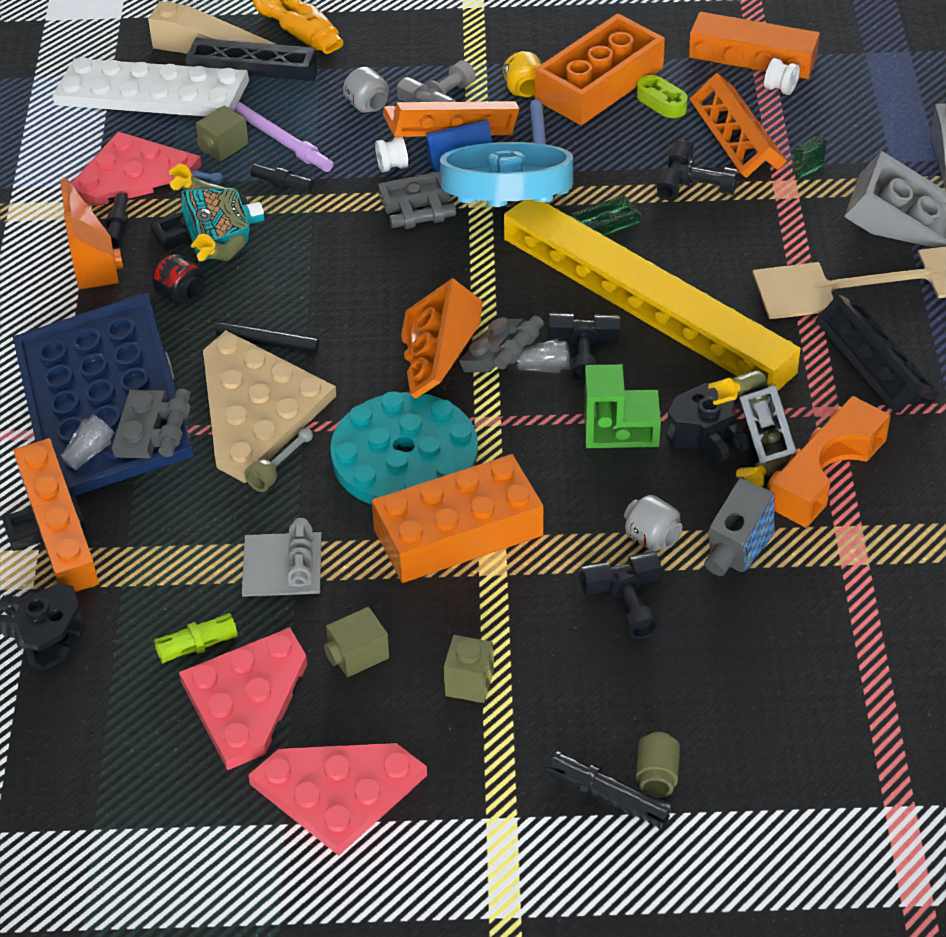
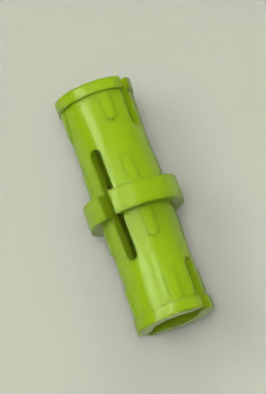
(195, 638)

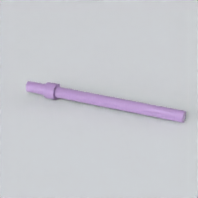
(304, 150)

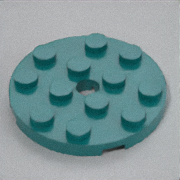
(369, 435)

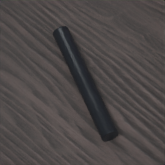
(270, 337)

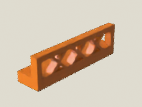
(419, 118)
(745, 120)

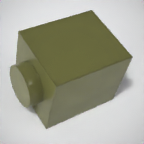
(222, 133)
(356, 642)
(468, 668)

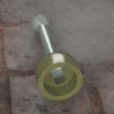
(263, 473)

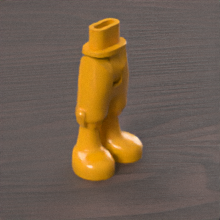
(303, 22)

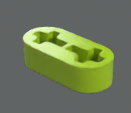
(661, 96)

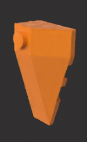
(89, 242)
(437, 333)

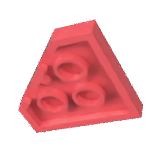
(130, 168)
(246, 694)
(338, 788)

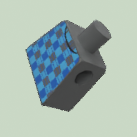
(741, 528)

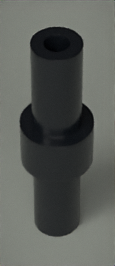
(282, 178)
(117, 218)

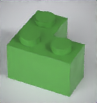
(618, 416)

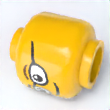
(520, 73)

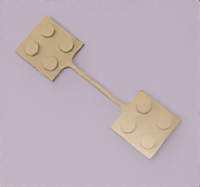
(806, 291)

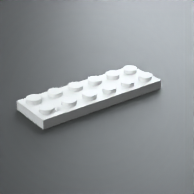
(150, 87)

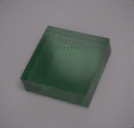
(809, 156)

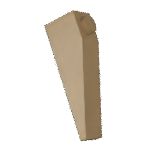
(177, 25)

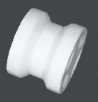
(781, 76)
(391, 154)

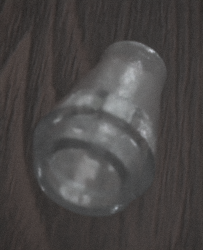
(546, 357)
(87, 441)

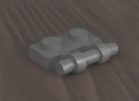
(414, 193)
(501, 344)
(141, 423)

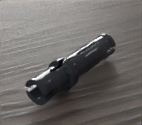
(593, 781)

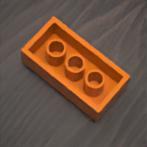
(599, 68)
(457, 518)

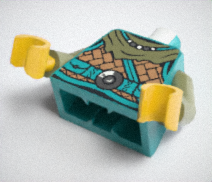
(214, 215)

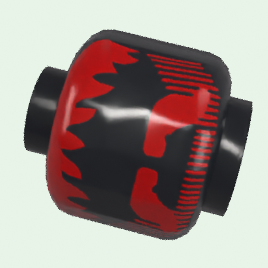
(178, 279)

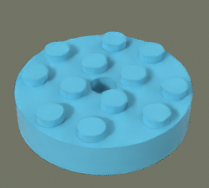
(506, 172)

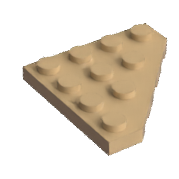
(256, 402)

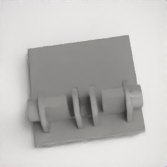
(283, 562)

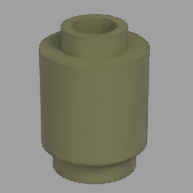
(658, 764)

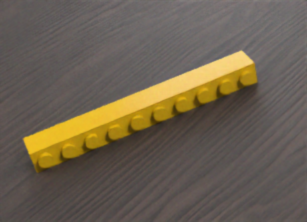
(650, 293)

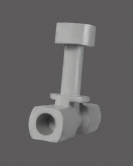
(460, 75)

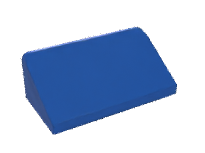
(453, 138)

